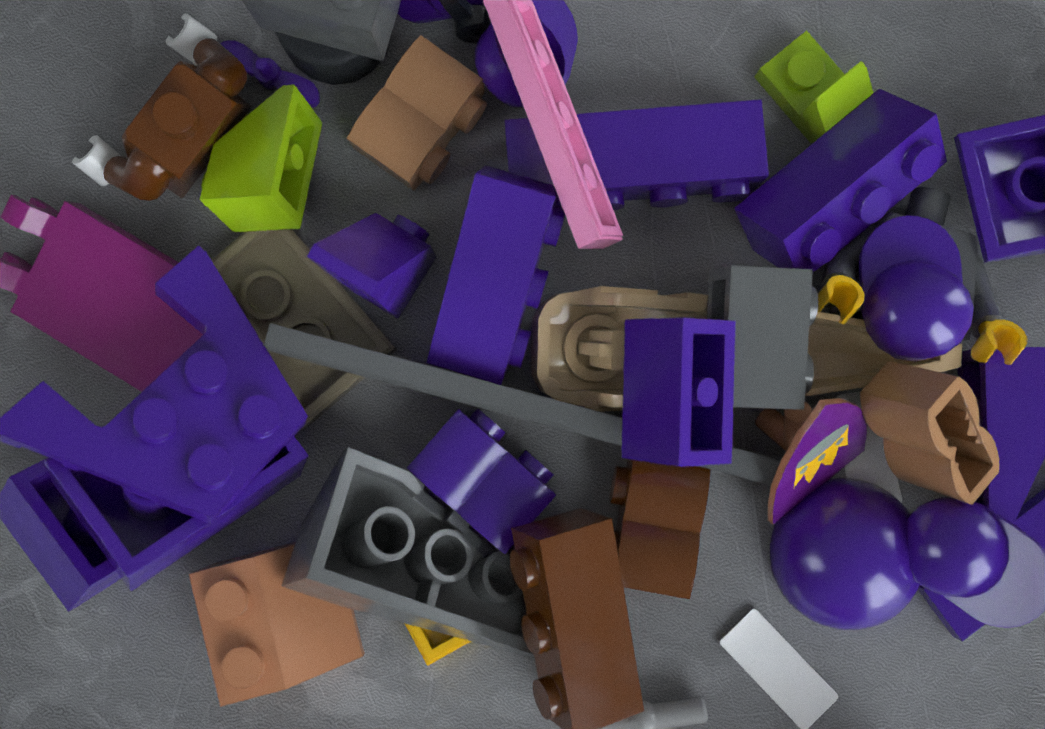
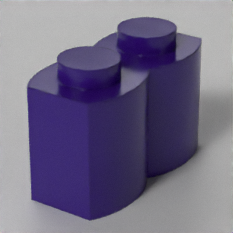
(483, 478)

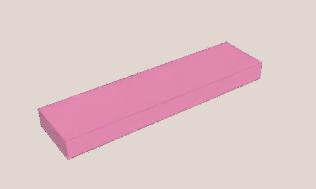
(554, 123)

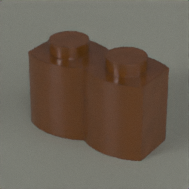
(659, 525)

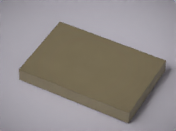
(287, 289)

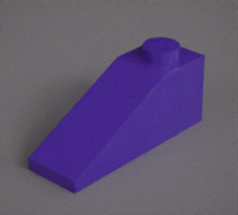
(377, 260)
(1014, 415)

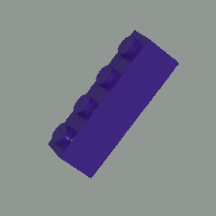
(662, 152)

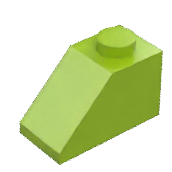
(264, 165)

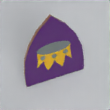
(816, 448)

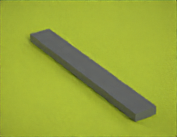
(481, 394)

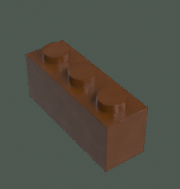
(576, 620)

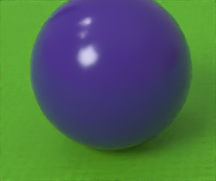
(844, 555)

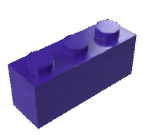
(843, 182)
(495, 274)

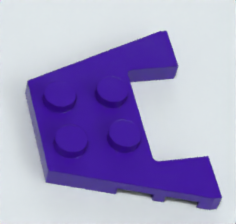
(196, 427)

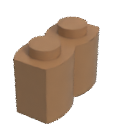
(419, 114)
(930, 430)

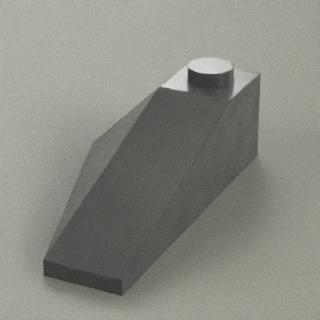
(404, 557)

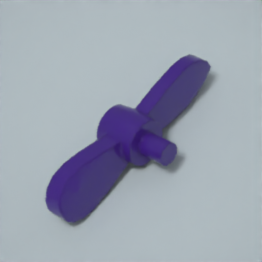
(270, 73)

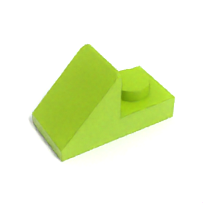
(812, 86)

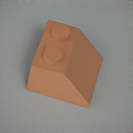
(266, 634)

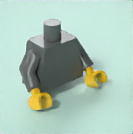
(843, 289)

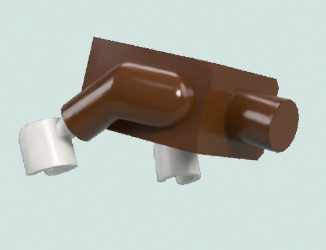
(178, 124)

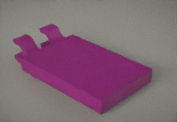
(95, 290)

